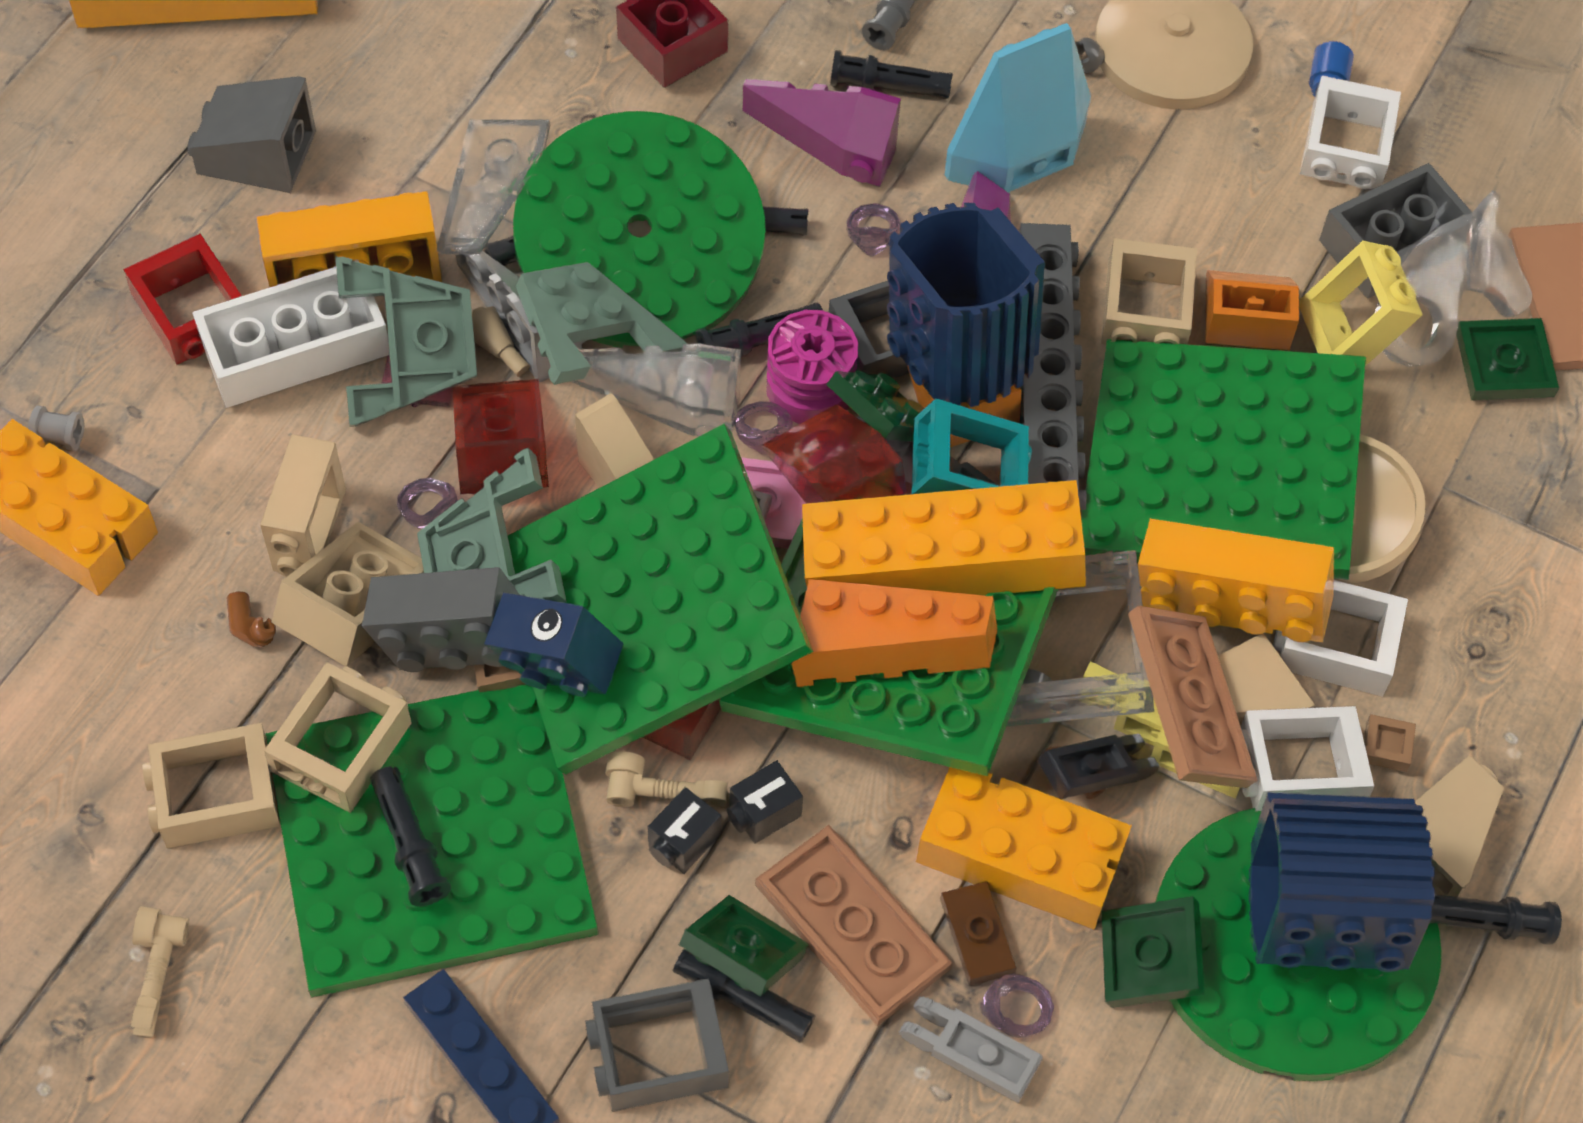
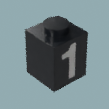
(764, 802)
(683, 831)

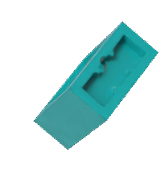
(932, 447)

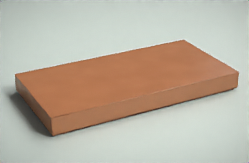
(1554, 270)
(1192, 698)
(853, 925)

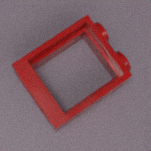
(167, 272)

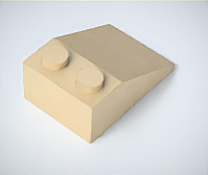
(329, 592)

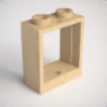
(1153, 264)
(303, 503)
(318, 776)
(217, 821)

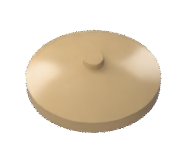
(1174, 50)
(1386, 511)

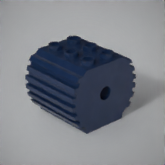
(964, 302)
(1340, 881)

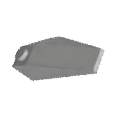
(498, 288)

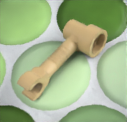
(627, 780)
(161, 934)

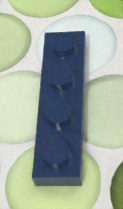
(477, 1053)

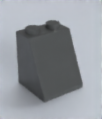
(255, 133)

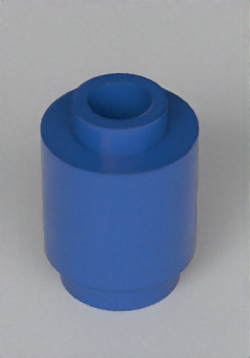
(1331, 60)

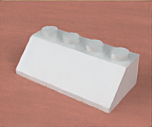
(288, 336)

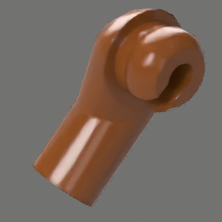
(246, 627)

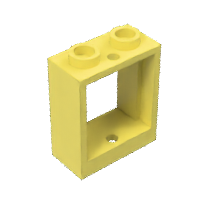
(1396, 296)

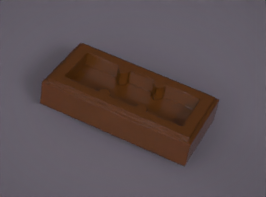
(978, 933)

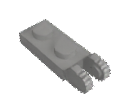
(974, 1049)

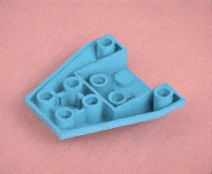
(1023, 113)

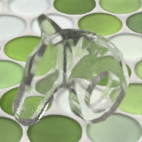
(1454, 258)

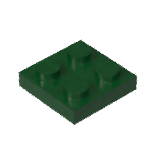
(1506, 359)
(877, 402)
(743, 945)
(1152, 952)

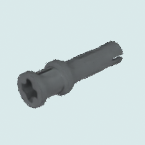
(889, 18)

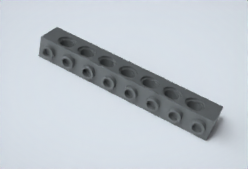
(1055, 357)

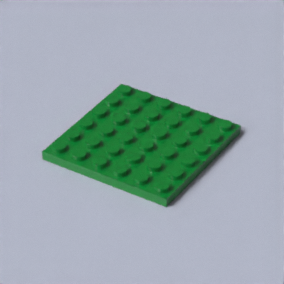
(1225, 445)
(678, 575)
(923, 716)
(501, 832)

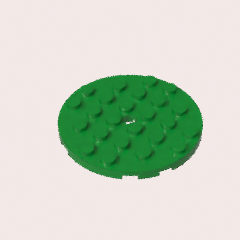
(653, 169)
(1276, 1017)

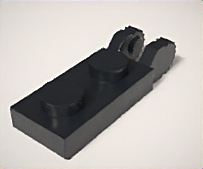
(1096, 765)

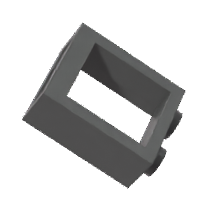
(860, 307)
(649, 1005)

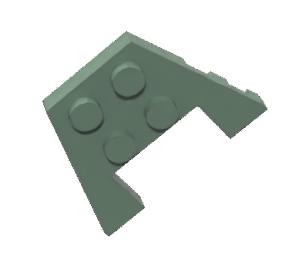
(583, 305)
(426, 337)
(475, 533)

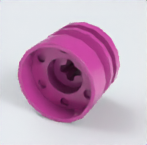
(803, 358)

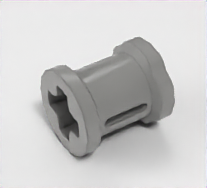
(57, 427)

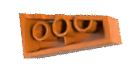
(892, 631)

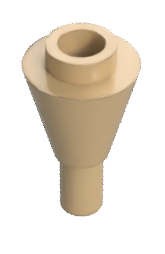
(493, 337)

